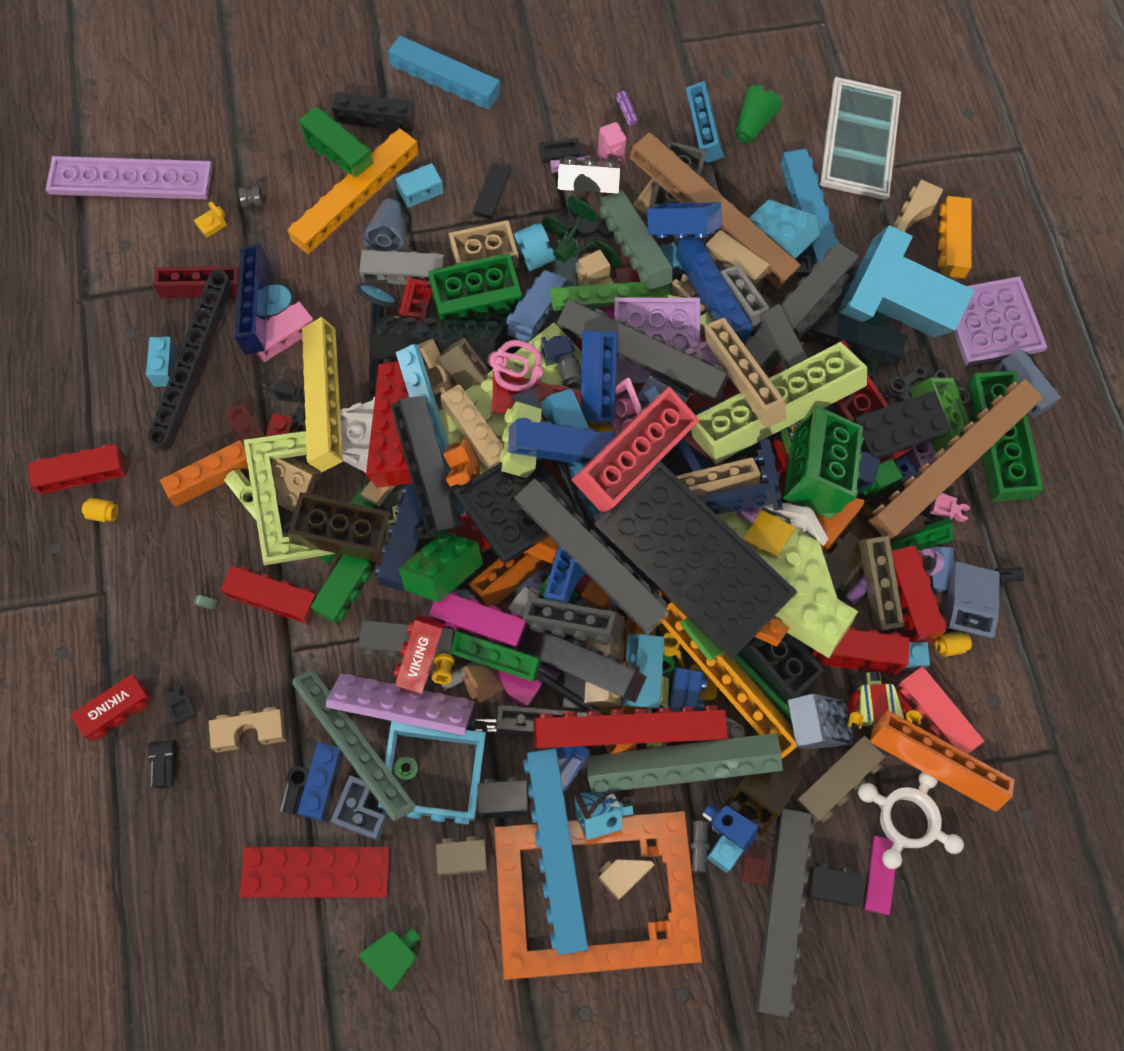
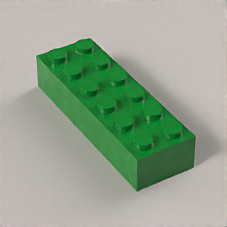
(1011, 461)

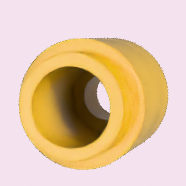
(100, 510)
(953, 643)

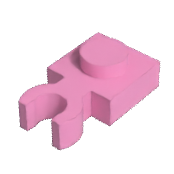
(946, 507)

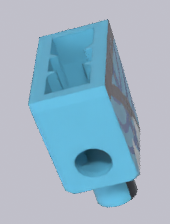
(600, 813)

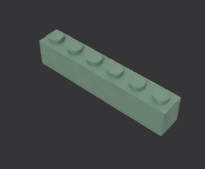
(635, 241)

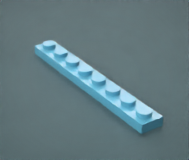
(419, 385)

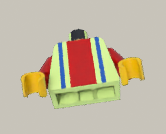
(874, 699)

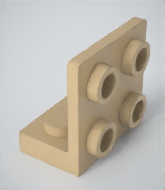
(290, 479)

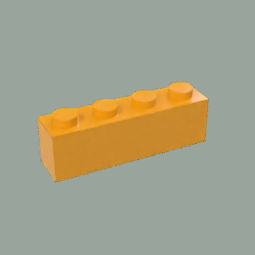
(955, 237)

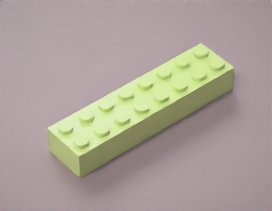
(810, 383)

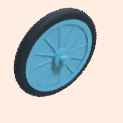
(376, 295)
(279, 298)

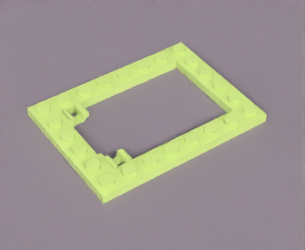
(259, 453)

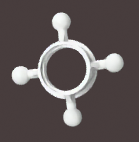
(892, 858)

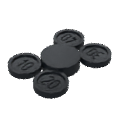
(586, 228)

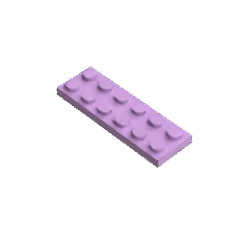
(400, 704)

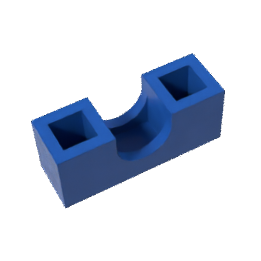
(317, 791)

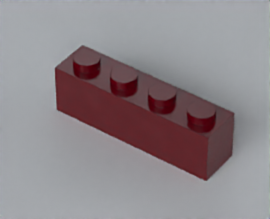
(190, 281)

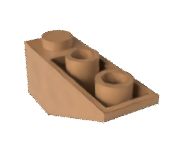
(481, 682)

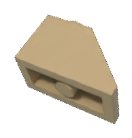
(623, 875)

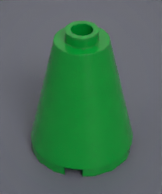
(756, 112)

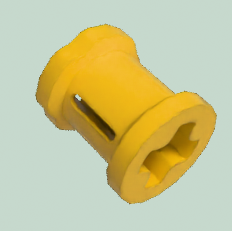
(443, 669)

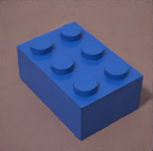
(684, 219)

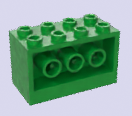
(475, 288)
(824, 462)

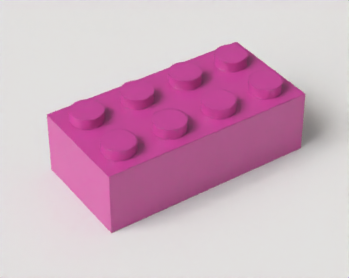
(479, 620)

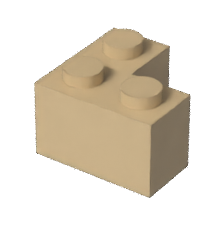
(593, 270)

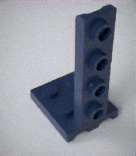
(750, 496)

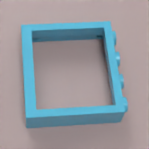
(470, 737)

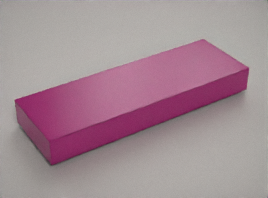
(879, 879)

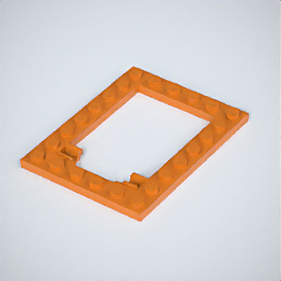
(681, 930)

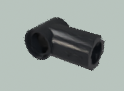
(162, 758)
(293, 791)

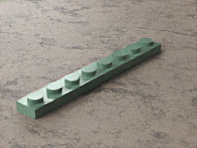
(354, 747)

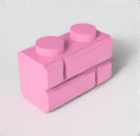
(612, 143)

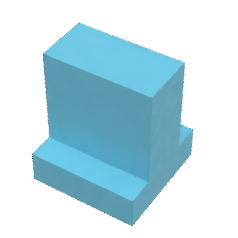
(904, 289)

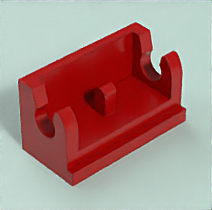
(415, 299)

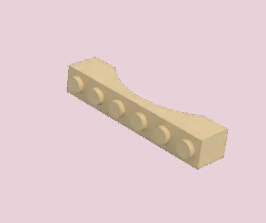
(921, 205)

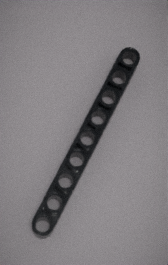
(192, 369)

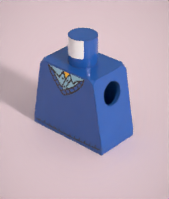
(742, 830)

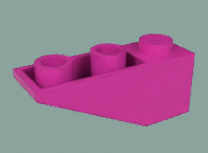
(518, 689)

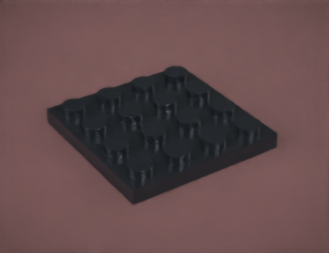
(497, 515)

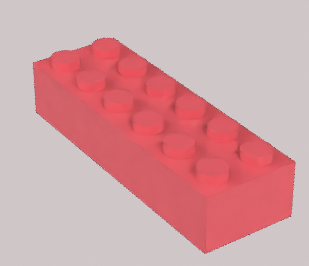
(635, 450)

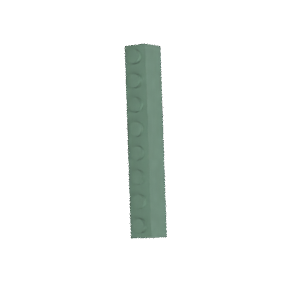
(684, 763)

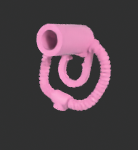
(499, 359)

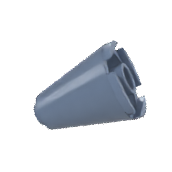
(385, 228)

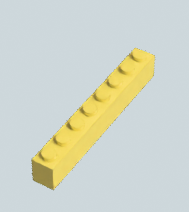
(321, 395)

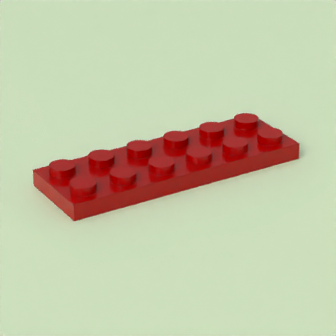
(315, 872)

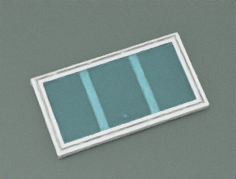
(860, 139)

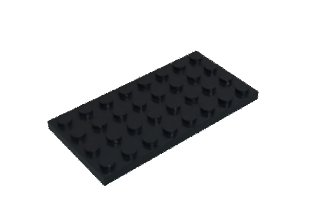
(695, 560)

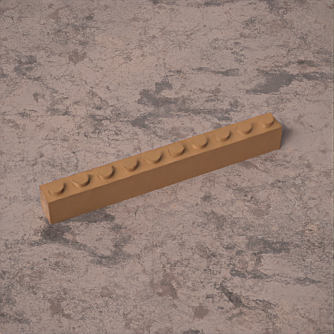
(689, 187)
(955, 460)

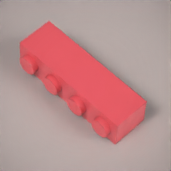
(938, 711)

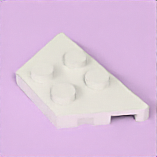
(356, 432)

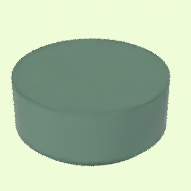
(205, 602)

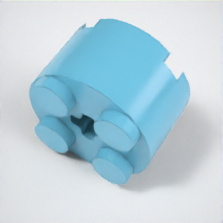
(534, 246)

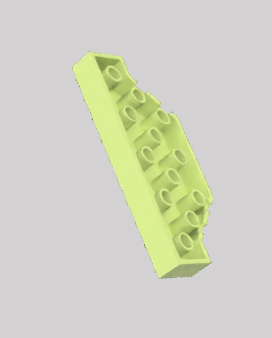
(814, 611)

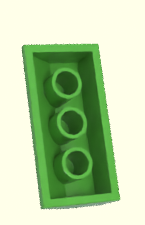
(951, 404)

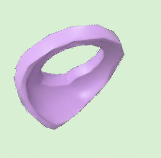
(937, 556)

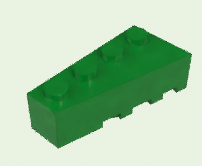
(335, 142)

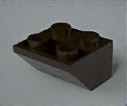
(872, 503)

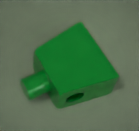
(391, 957)

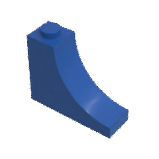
(563, 577)

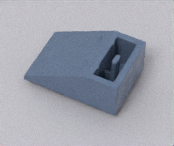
(973, 600)
(820, 722)

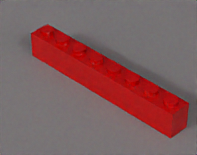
(629, 728)

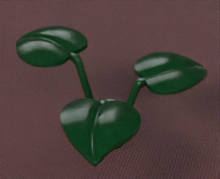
(567, 245)

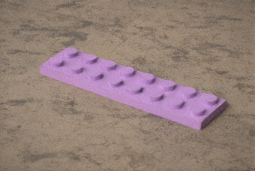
(129, 177)

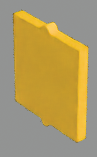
(768, 534)

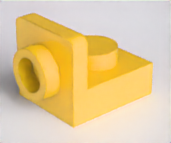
(211, 221)

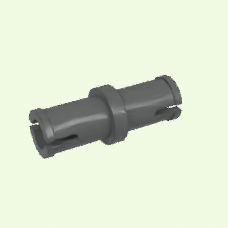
(700, 846)

